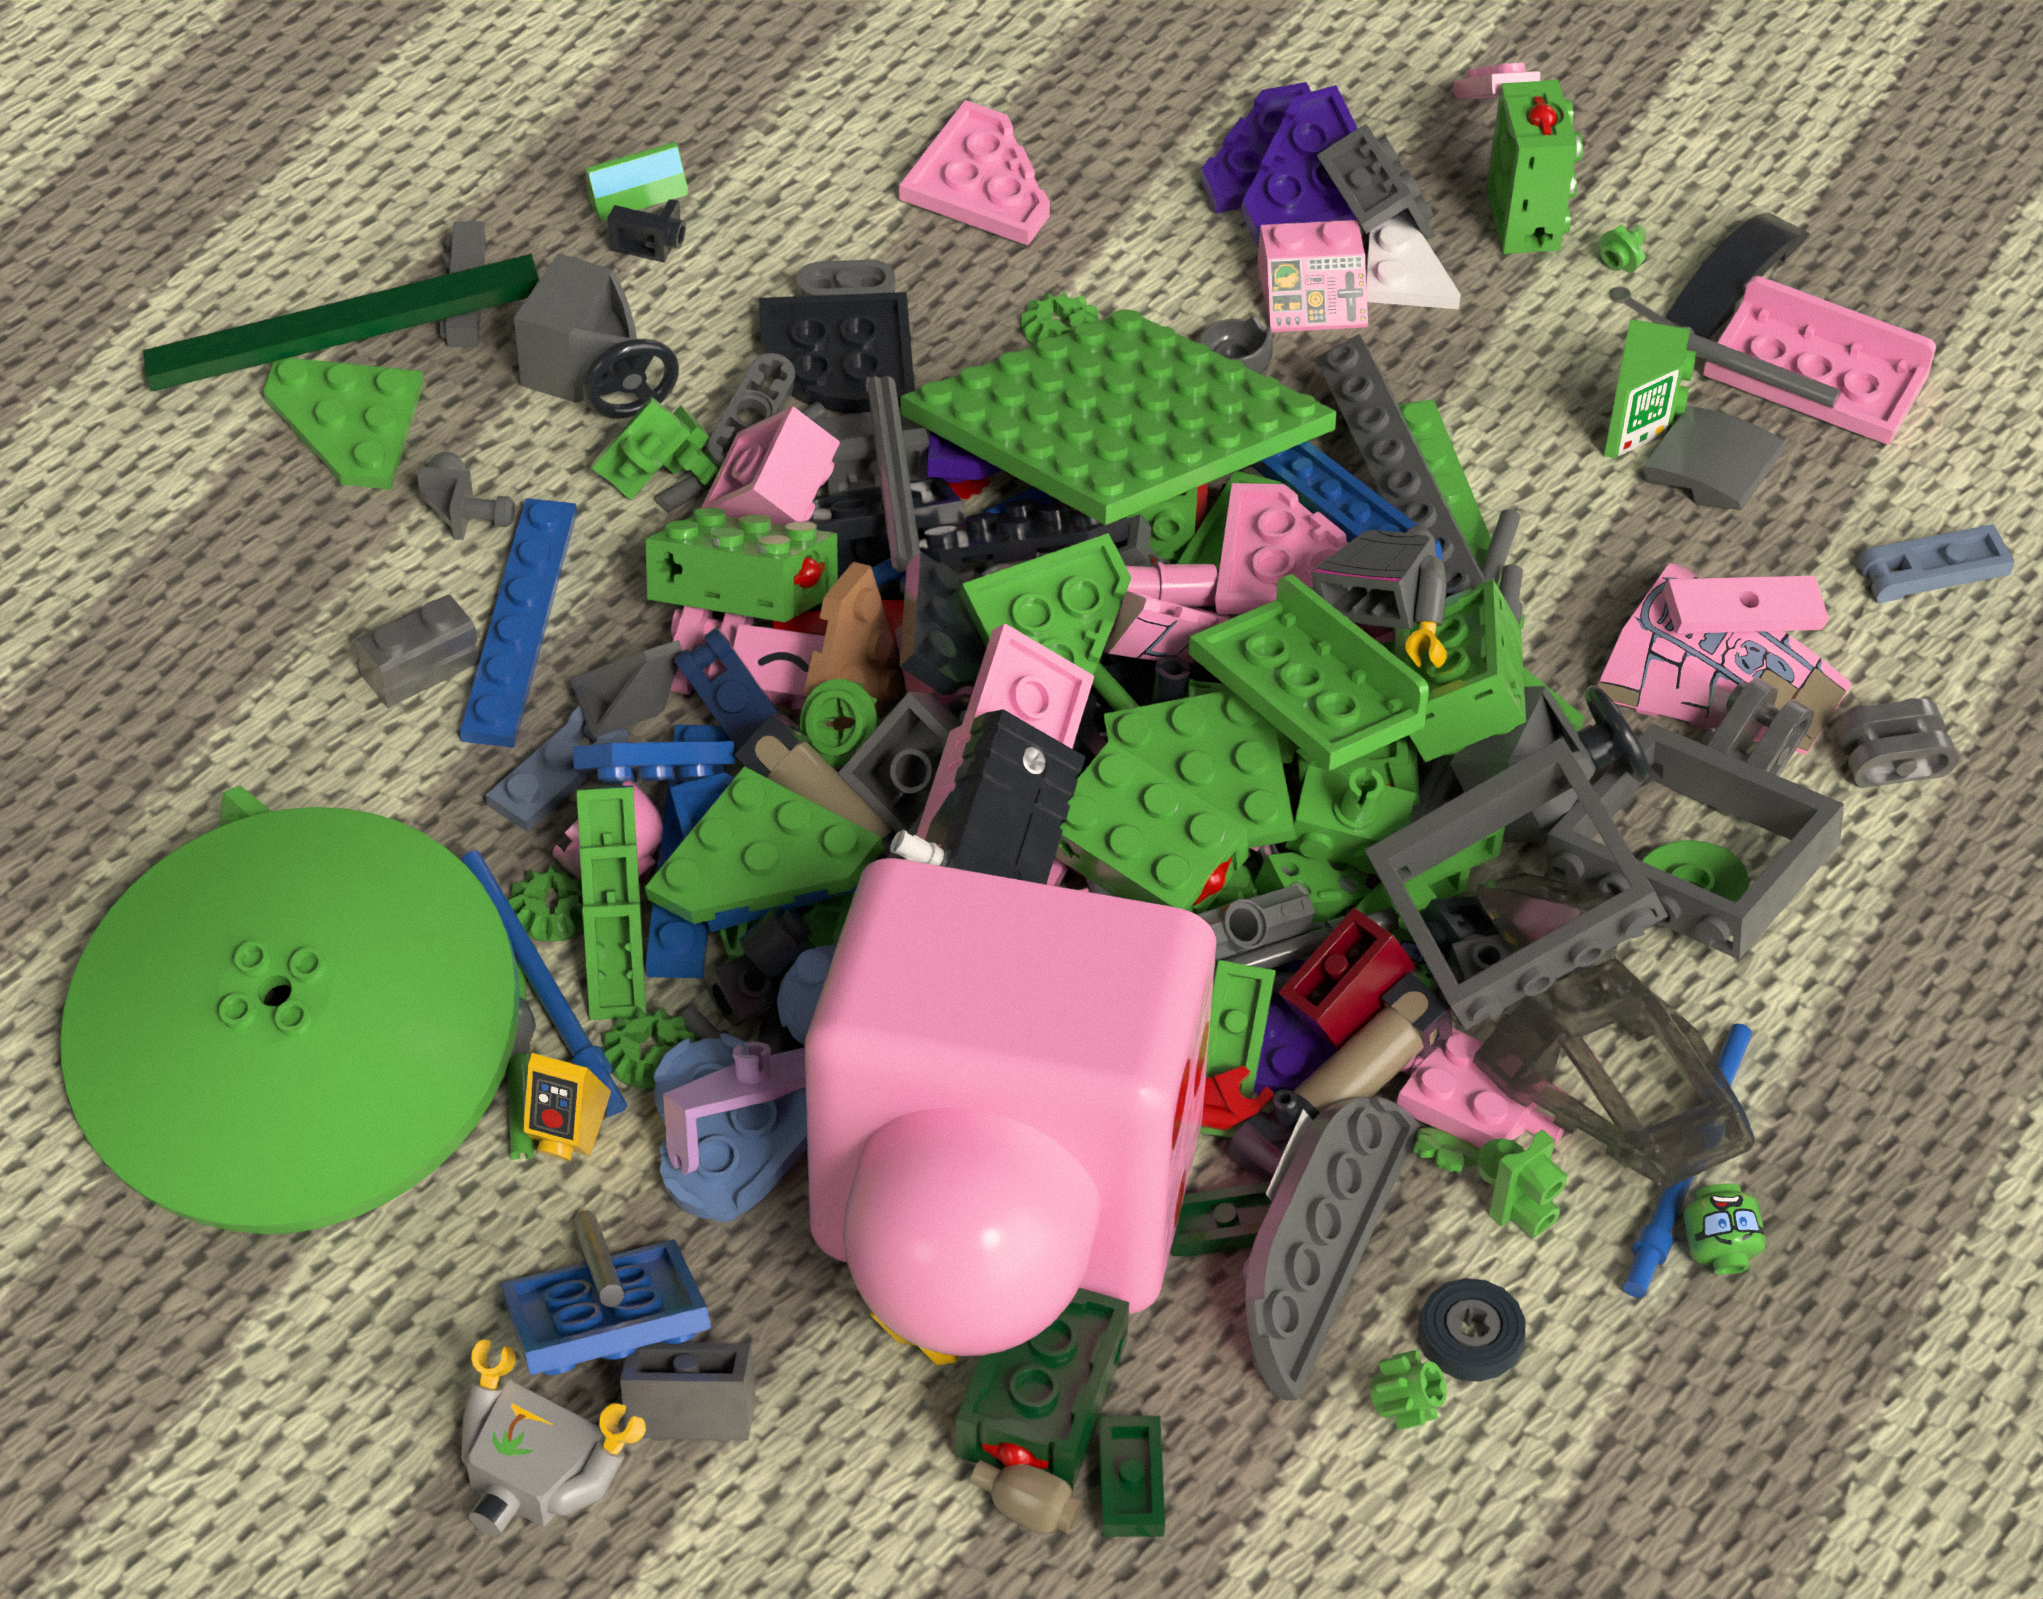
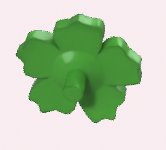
(1449, 1151)

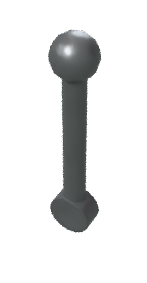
(1623, 294)

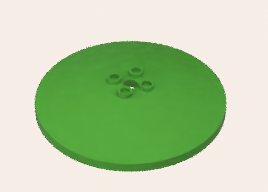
(309, 1103)

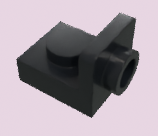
(646, 233)
(1456, 919)

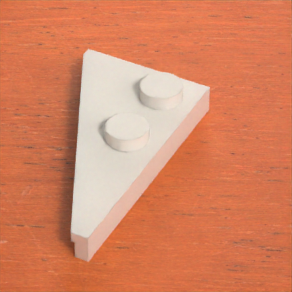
(1405, 268)

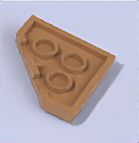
(857, 643)

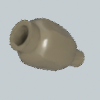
(1030, 1496)

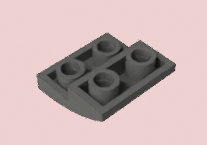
(1715, 457)

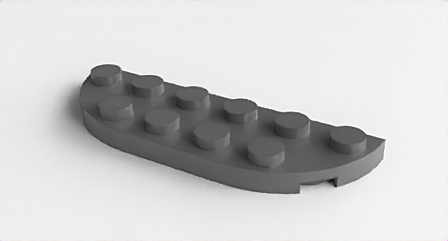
(1320, 1233)

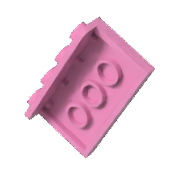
(1866, 358)

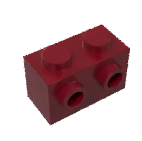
(1346, 978)

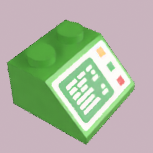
(1649, 385)

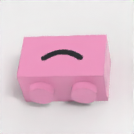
(778, 662)

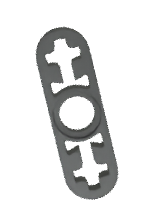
(751, 396)

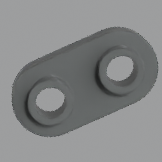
(845, 278)

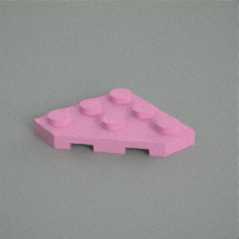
(979, 176)
(1268, 539)

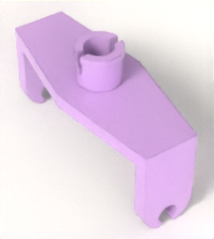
(749, 1081)

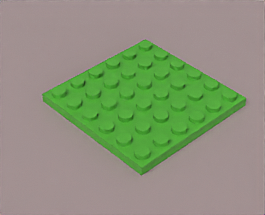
(1117, 415)

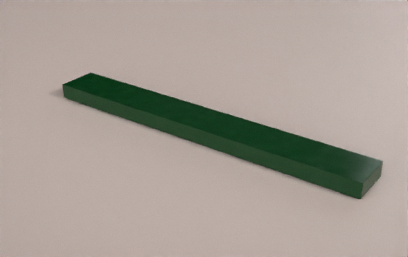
(340, 322)

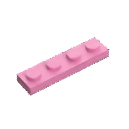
(1487, 81)

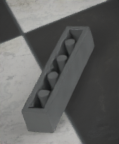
(467, 251)

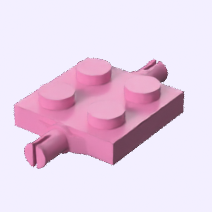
(1463, 1101)

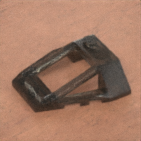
(1526, 1050)

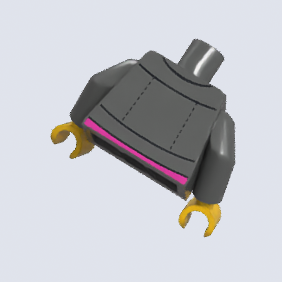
(1389, 583)

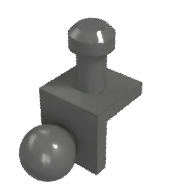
(449, 491)

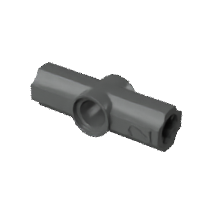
(1259, 921)

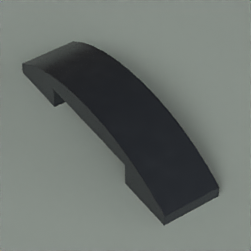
(1723, 277)

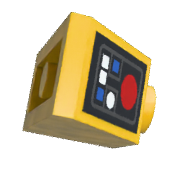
(563, 1107)

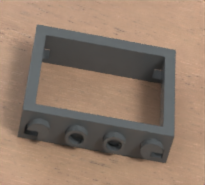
(1731, 786)
(1474, 818)

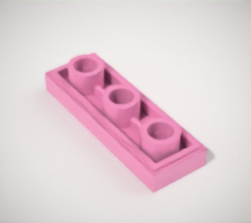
(1745, 604)

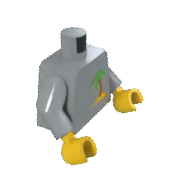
(532, 1452)

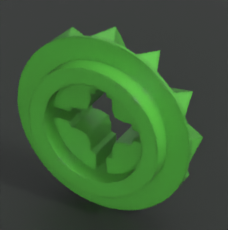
(1038, 320)
(829, 703)
(531, 909)
(624, 1042)

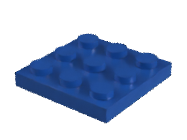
(565, 1323)

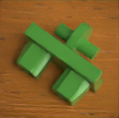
(641, 448)
(1522, 1182)

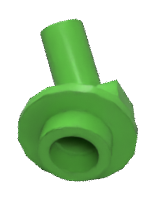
(1622, 248)

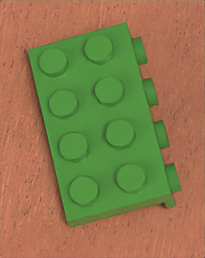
(1315, 675)

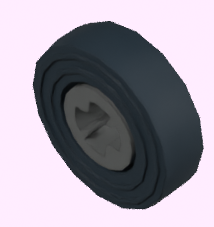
(1474, 1356)

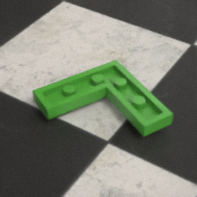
(1238, 1025)

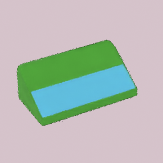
(636, 180)

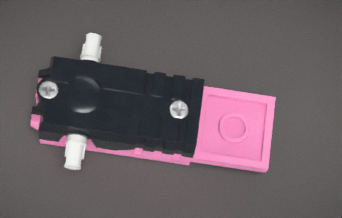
(1006, 766)

